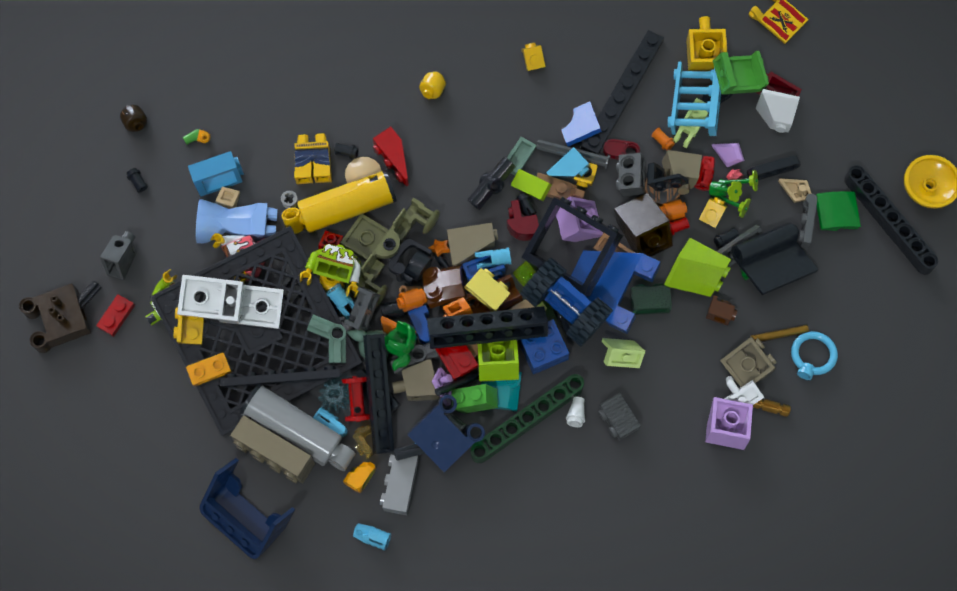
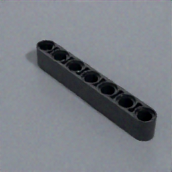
(891, 228)

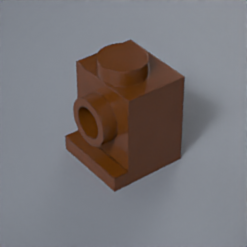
(721, 311)

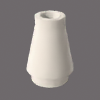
(576, 413)

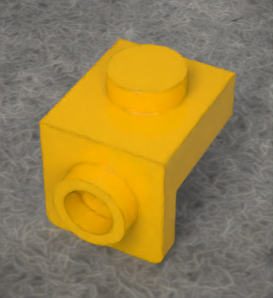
(533, 56)
(713, 211)

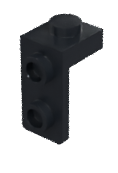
(659, 183)

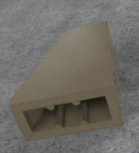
(468, 240)

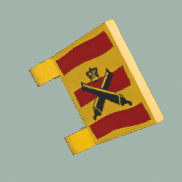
(781, 19)

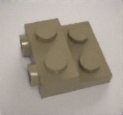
(749, 362)

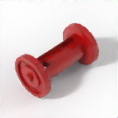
(356, 398)

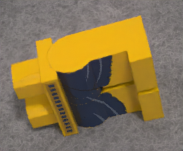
(312, 153)

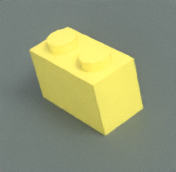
(487, 289)

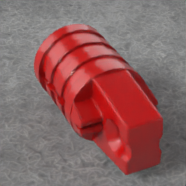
(706, 173)

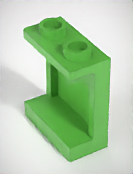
(740, 73)

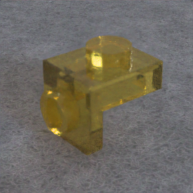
(362, 446)

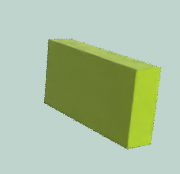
(531, 185)

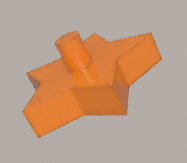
(439, 247)

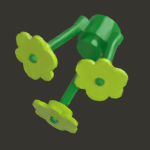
(720, 190)

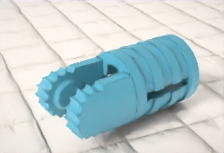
(498, 258)
(339, 298)
(333, 423)

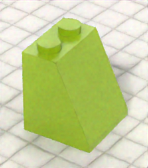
(698, 269)

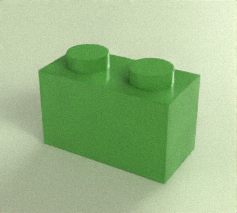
(475, 398)

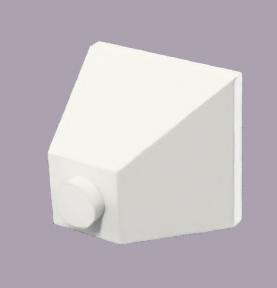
(777, 109)

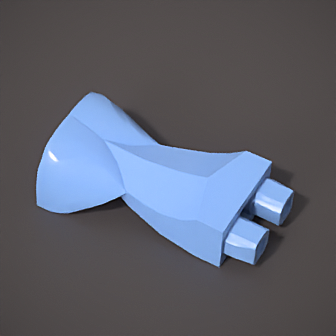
(235, 221)

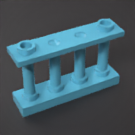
(712, 106)

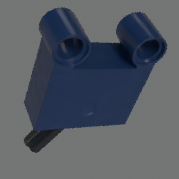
(439, 437)

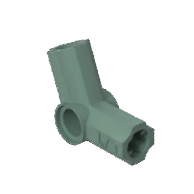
(324, 328)

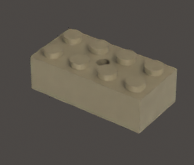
(272, 449)

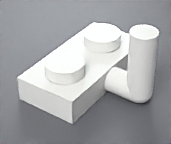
(747, 394)

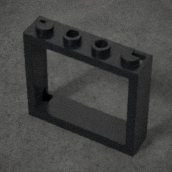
(613, 241)

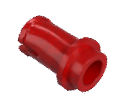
(679, 225)

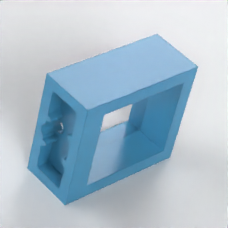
(216, 173)

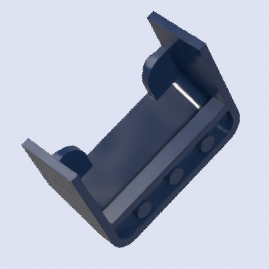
(238, 517)

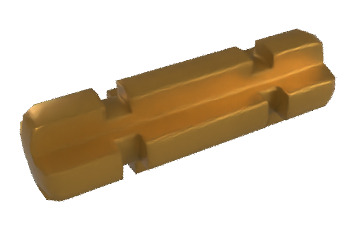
(773, 407)

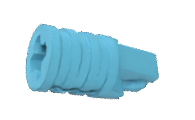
(372, 536)

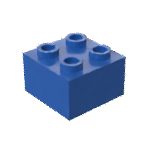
(545, 351)

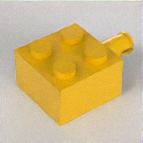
(704, 45)

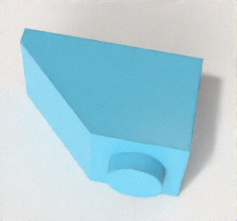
(570, 165)

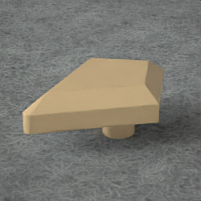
(795, 189)

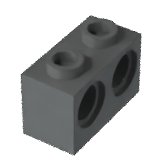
(635, 174)

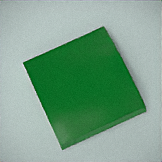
(837, 210)

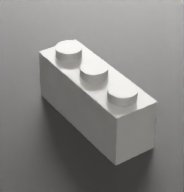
(399, 485)

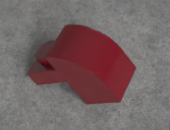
(518, 226)

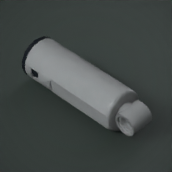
(297, 428)

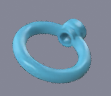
(805, 369)

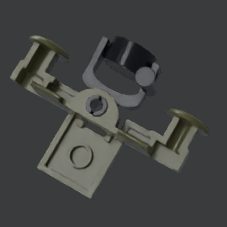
(372, 241)

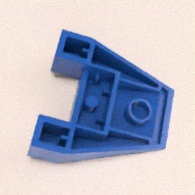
(615, 281)

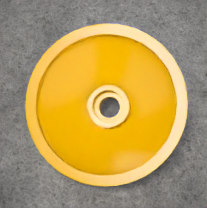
(938, 174)

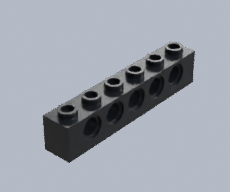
(487, 327)

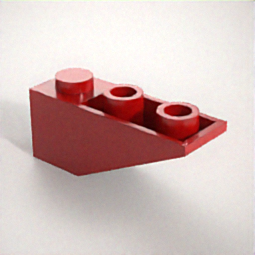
(391, 148)

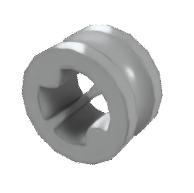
(289, 194)

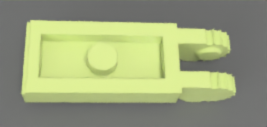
(691, 130)

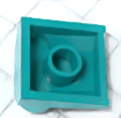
(507, 393)

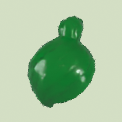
(401, 343)

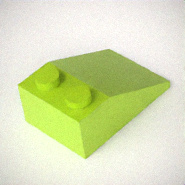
(498, 361)

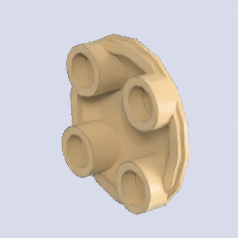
(361, 168)

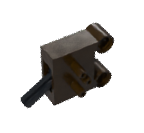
(61, 314)

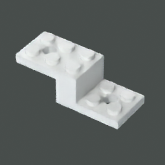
(230, 301)

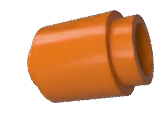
(674, 209)
(411, 299)

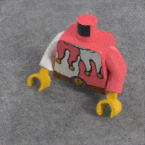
(234, 244)

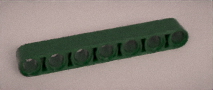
(532, 410)

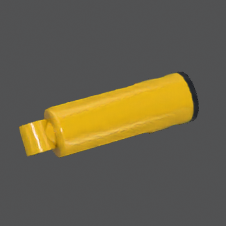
(340, 203)

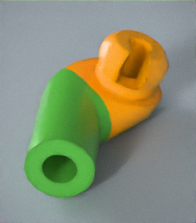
(197, 135)

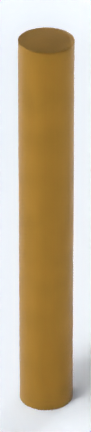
(781, 333)

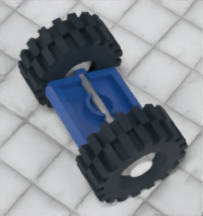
(566, 300)

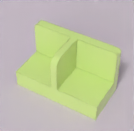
(623, 353)

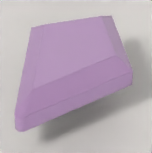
(729, 153)
(442, 378)

